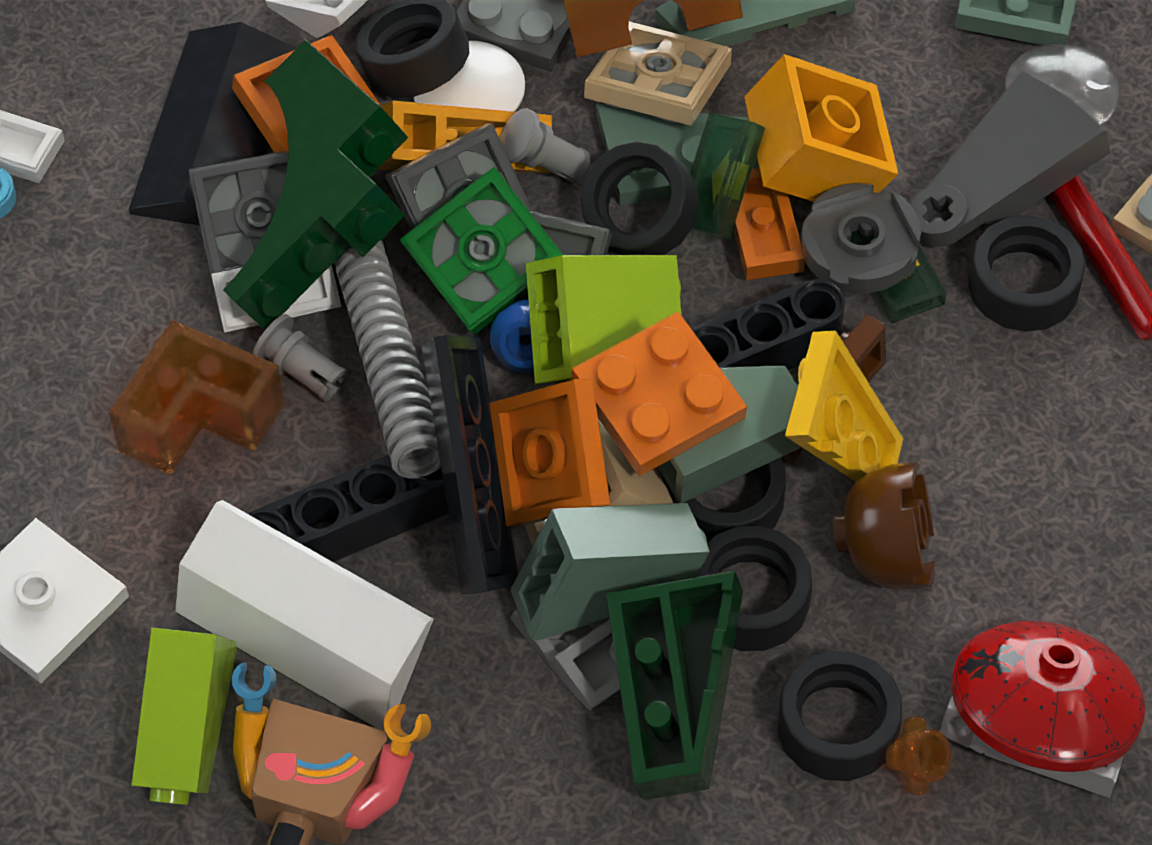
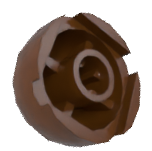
(888, 527)

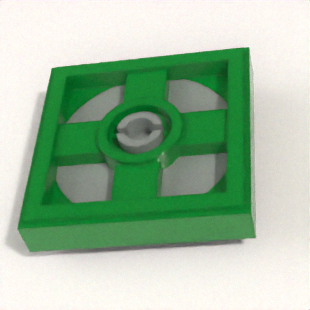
(480, 249)

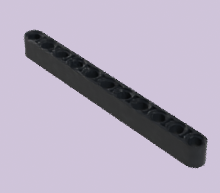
(416, 501)

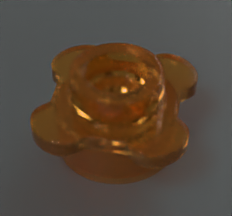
(919, 755)

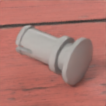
(534, 145)
(299, 358)

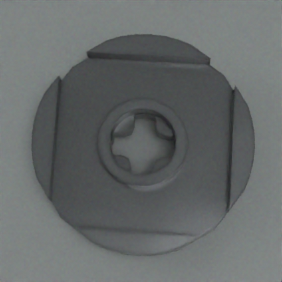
(861, 267)

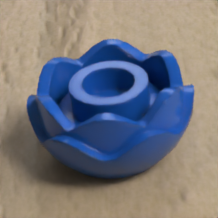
(506, 338)

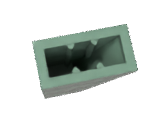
(745, 445)
(602, 552)

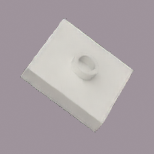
(50, 599)

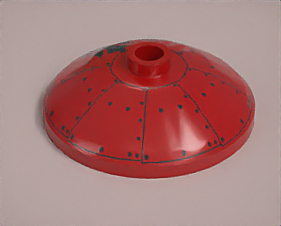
(1048, 696)

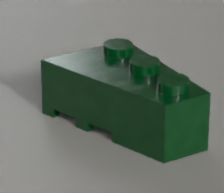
(674, 676)

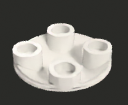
(486, 81)

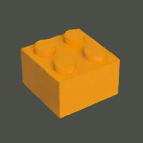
(819, 130)

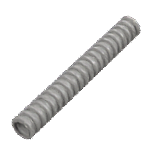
(389, 361)

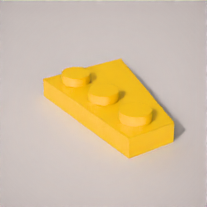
(839, 412)

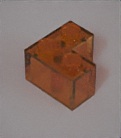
(190, 386)

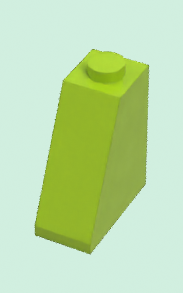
(593, 304)
(182, 712)

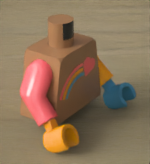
(315, 769)

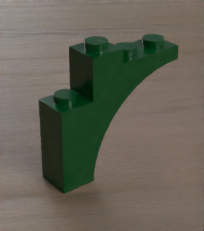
(327, 195)

